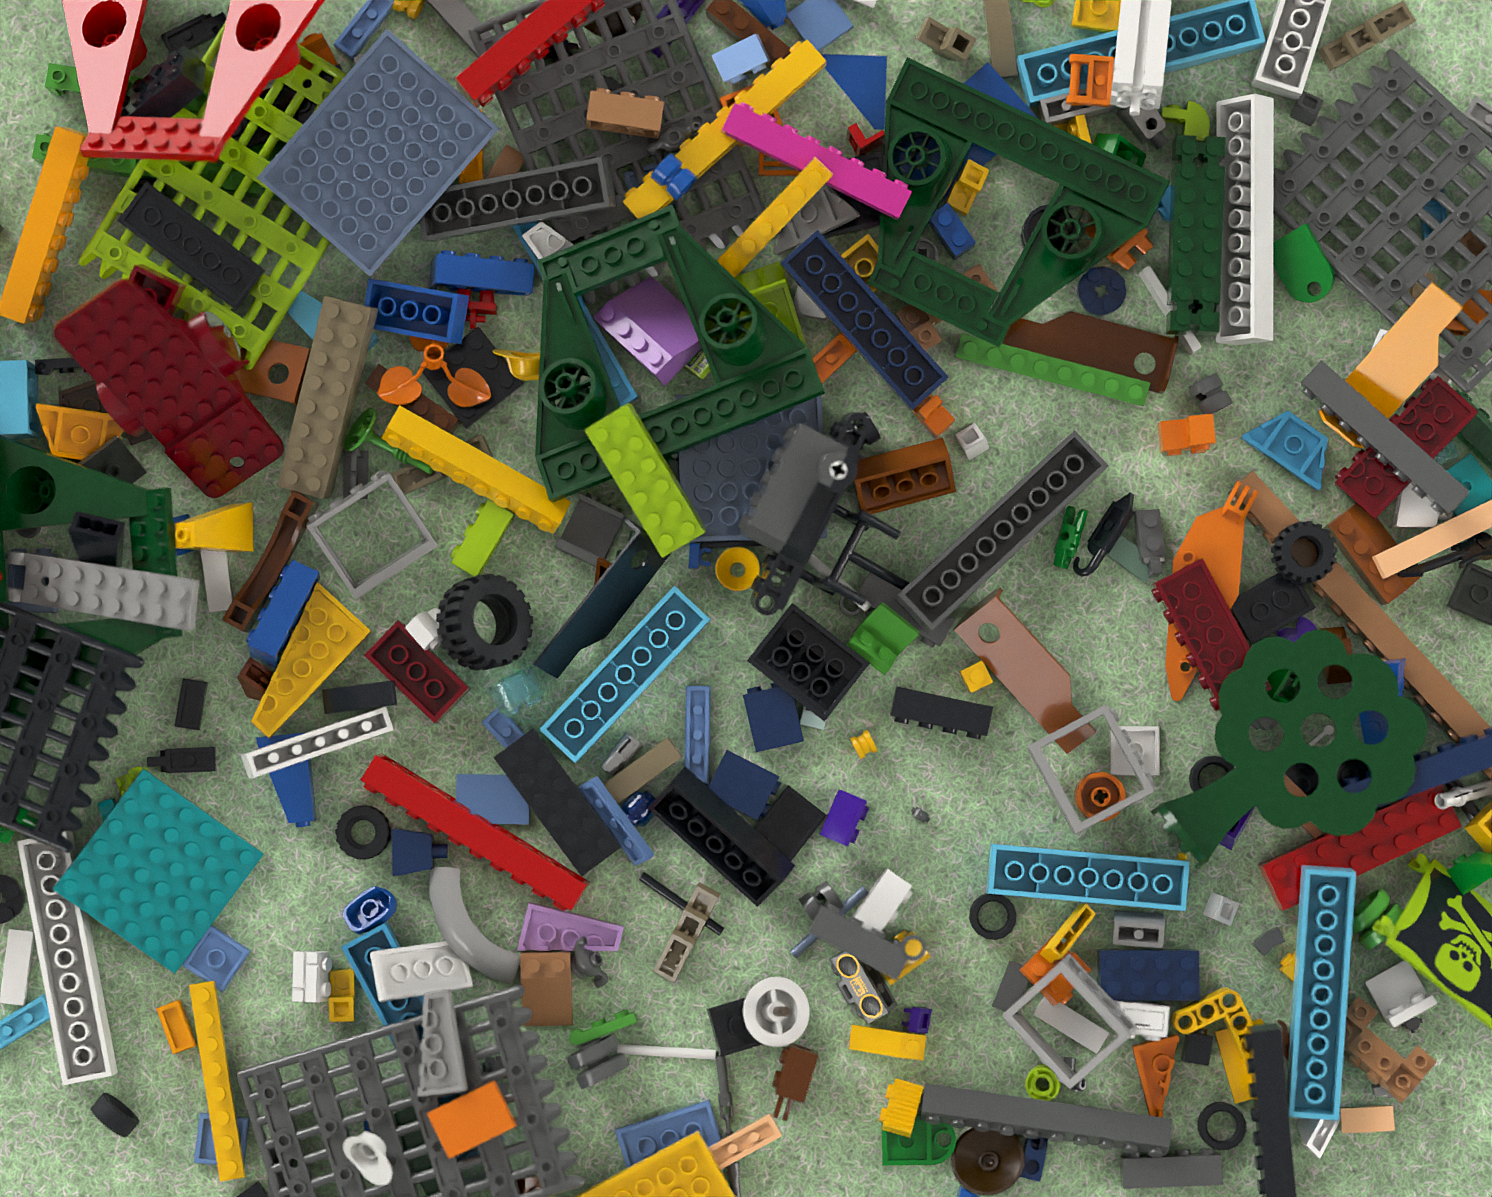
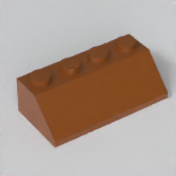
(904, 476)
(1359, 540)

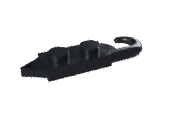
(1107, 533)

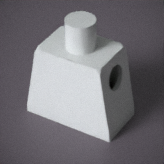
(1415, 512)

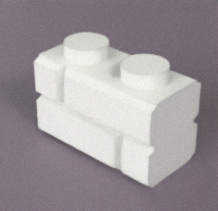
(311, 976)

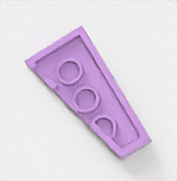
(556, 929)

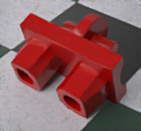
(485, 306)

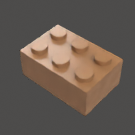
(624, 113)

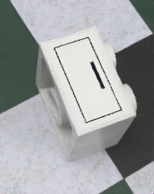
(1148, 1017)

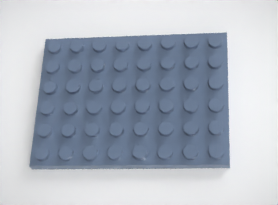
(378, 152)

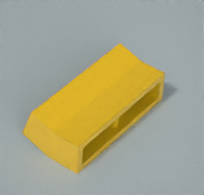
(1082, 911)

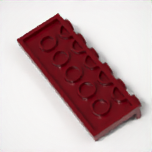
(1428, 421)
(1203, 625)

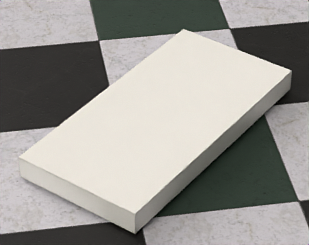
(418, 970)

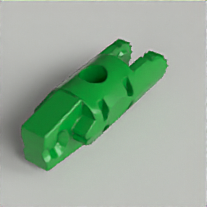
(1069, 537)

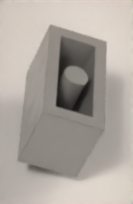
(1138, 929)

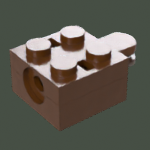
(794, 1076)

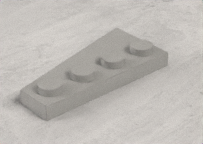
(441, 1051)

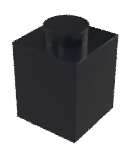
(1197, 1047)

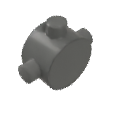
(920, 814)
(1412, 1024)

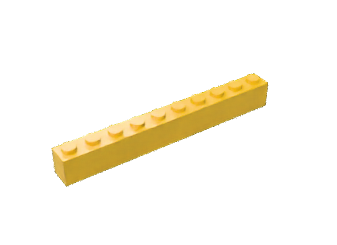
(711, 145)

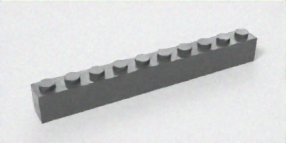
(1046, 1119)

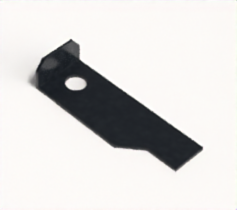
(603, 604)

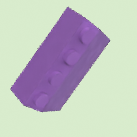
(651, 328)

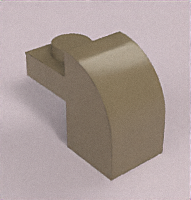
(946, 42)

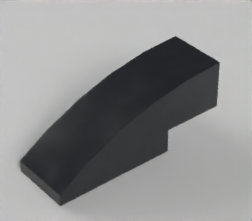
(359, 697)

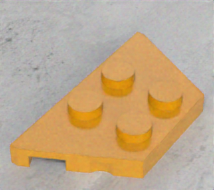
(75, 431)

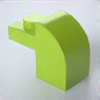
(1194, 119)

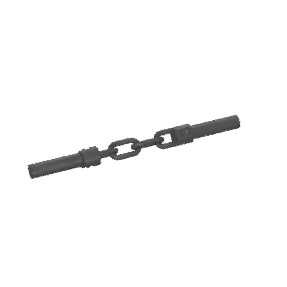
(725, 1099)

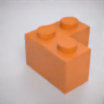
(1191, 433)

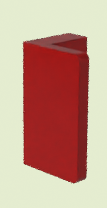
(860, 143)

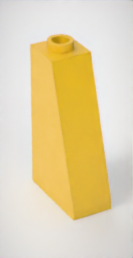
(218, 530)

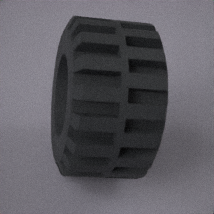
(1324, 546)

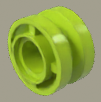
(1038, 1092)

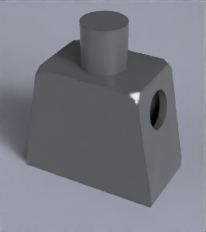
(1137, 125)

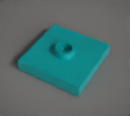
(1474, 479)

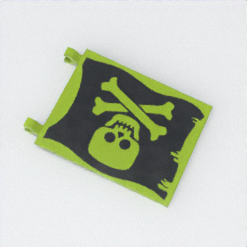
(1446, 937)

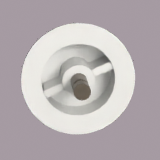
(776, 1011)

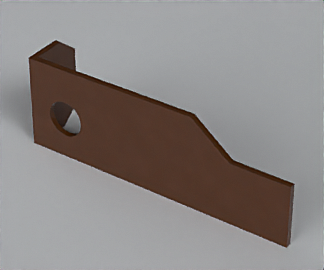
(1097, 345)

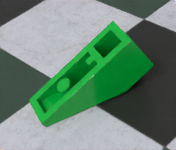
(1471, 870)

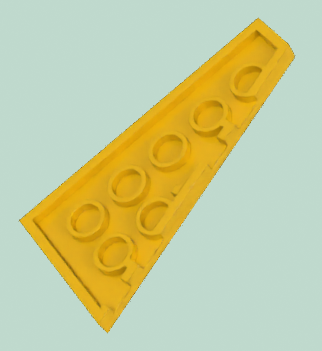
(315, 650)

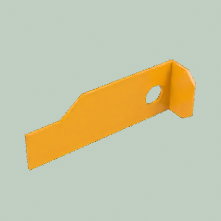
(1401, 357)

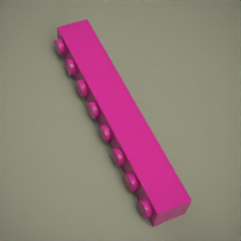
(797, 152)

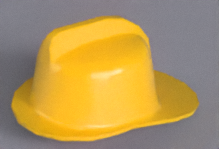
(521, 364)

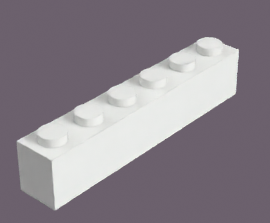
(317, 742)

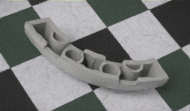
(462, 933)

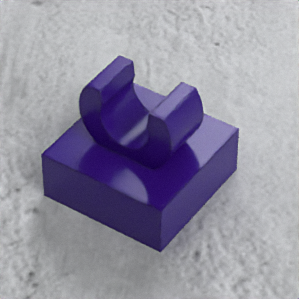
(919, 1019)

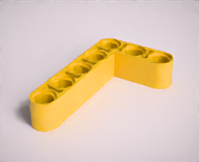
(1218, 1011)

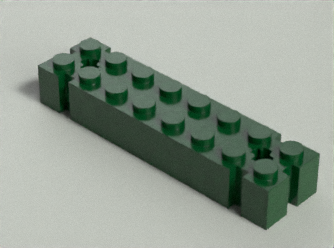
(1195, 235)

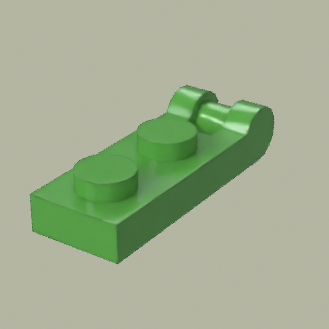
(602, 1027)

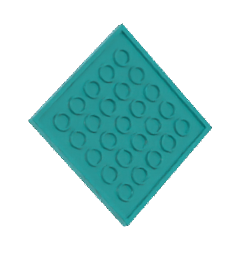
(158, 870)

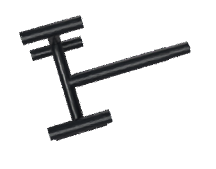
(863, 521)

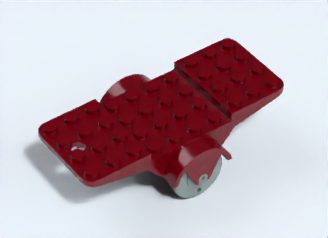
(172, 382)

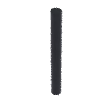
(676, 900)

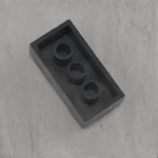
(166, 87)

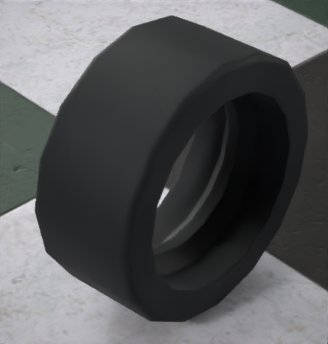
(1202, 763)
(997, 934)
(115, 1115)
(1239, 1133)

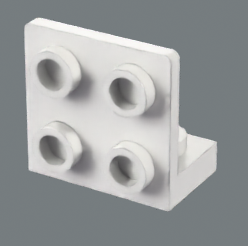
(1399, 993)

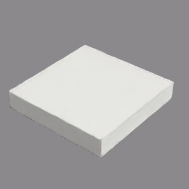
(1144, 741)

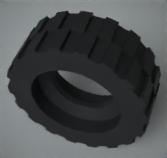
(345, 825)

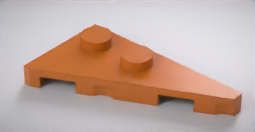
(1154, 1068)

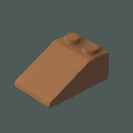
(547, 987)

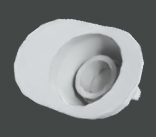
(369, 1156)

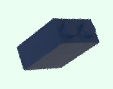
(772, 718)
(744, 785)

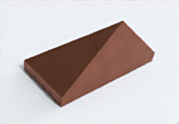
(254, 679)

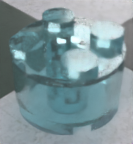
(516, 691)

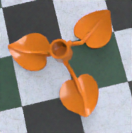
(401, 388)

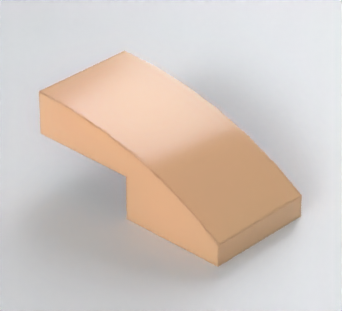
(1367, 1119)

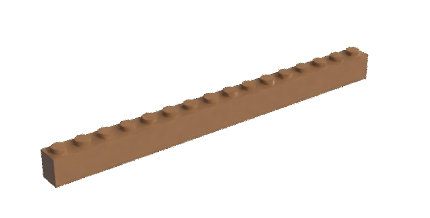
(1368, 620)

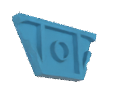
(1292, 446)

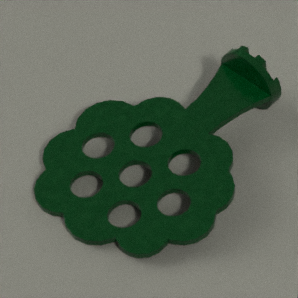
(1258, 775)

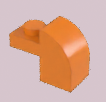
(933, 415)

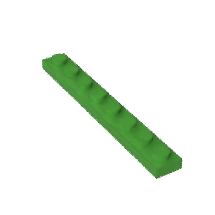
(1053, 369)

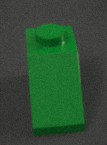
(1121, 147)

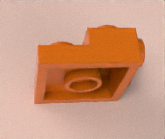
(1059, 988)

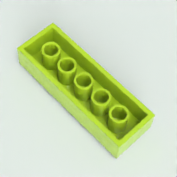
(645, 479)

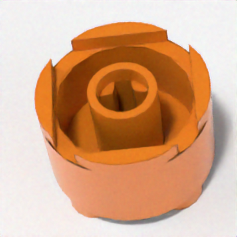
(1088, 787)

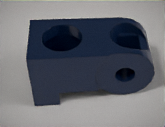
(1035, 1158)

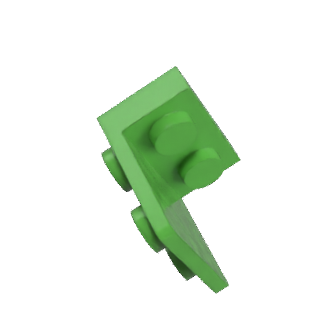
(882, 637)

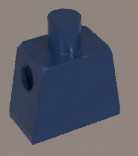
(414, 851)

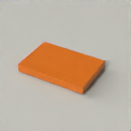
(471, 1119)

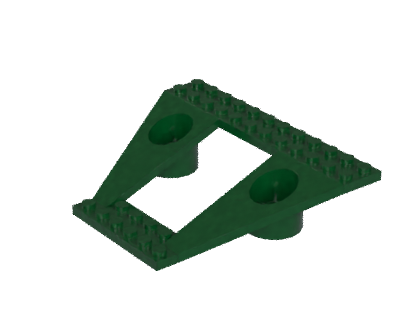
(1089, 178)
(752, 376)
(47, 492)

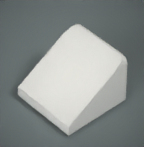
(972, 441)
(1221, 908)

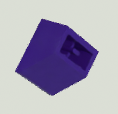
(844, 817)

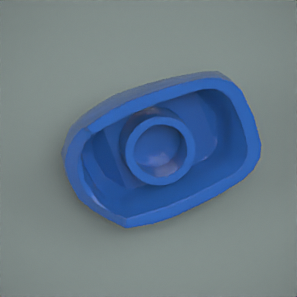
(370, 909)

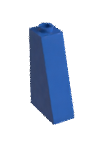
(293, 786)

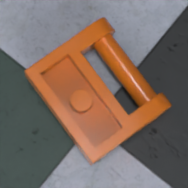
(1098, 80)

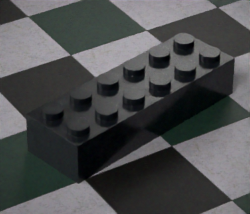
(557, 802)
(721, 836)

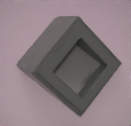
(1306, 108)

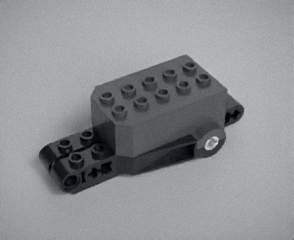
(798, 502)

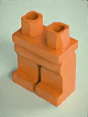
(1121, 255)

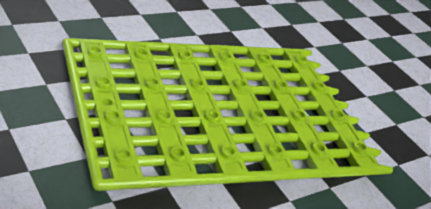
(229, 208)

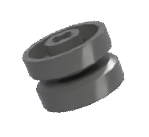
(596, 1058)

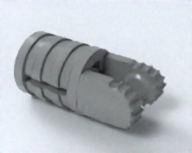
(621, 754)

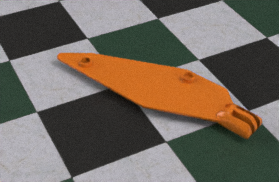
(1219, 541)

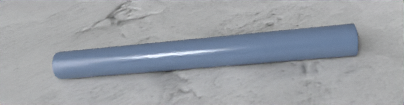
(848, 904)

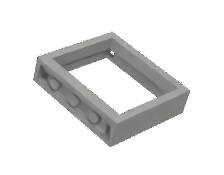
(392, 567)
(1055, 788)
(1096, 998)

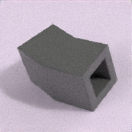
(1268, 940)

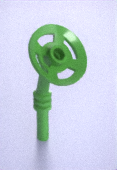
(363, 431)

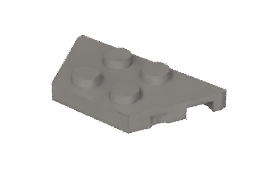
(821, 213)

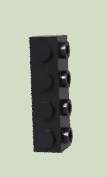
(941, 711)

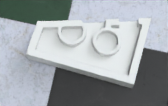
(545, 240)

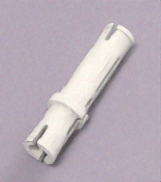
(1448, 799)

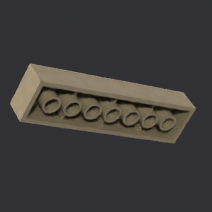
(327, 397)

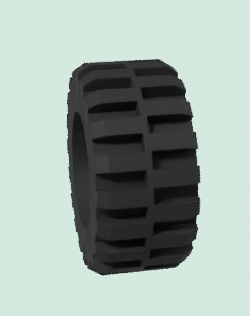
(458, 626)

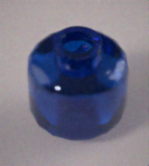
(637, 808)

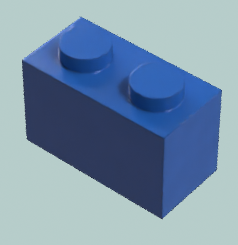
(951, 232)

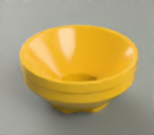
(732, 556)

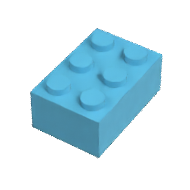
(18, 400)

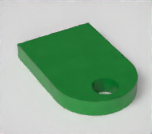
(1300, 262)
(920, 1147)

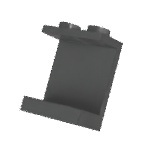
(590, 529)

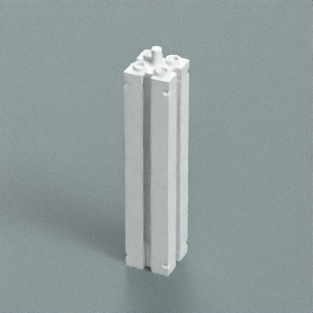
(1140, 54)

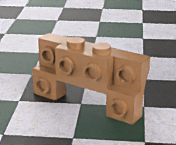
(921, 324)
(1378, 1059)

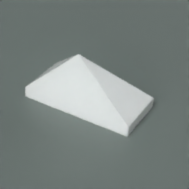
(806, 307)
(1316, 1133)

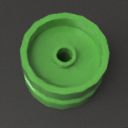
(1369, 910)

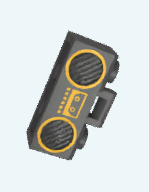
(863, 987)

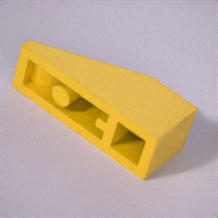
(888, 1042)

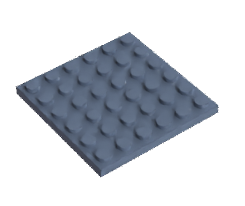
(728, 469)

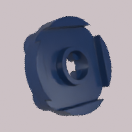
(1089, 297)

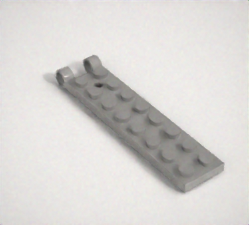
(106, 590)

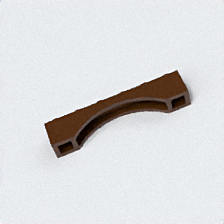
(283, 542)

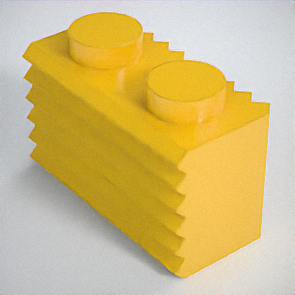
(901, 1108)

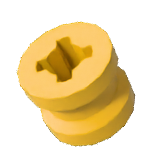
(863, 744)

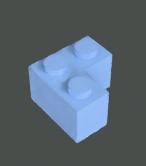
(740, 59)

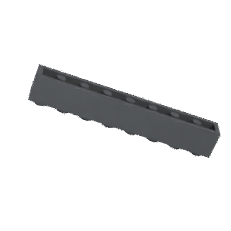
(1384, 438)

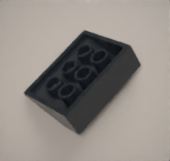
(808, 662)

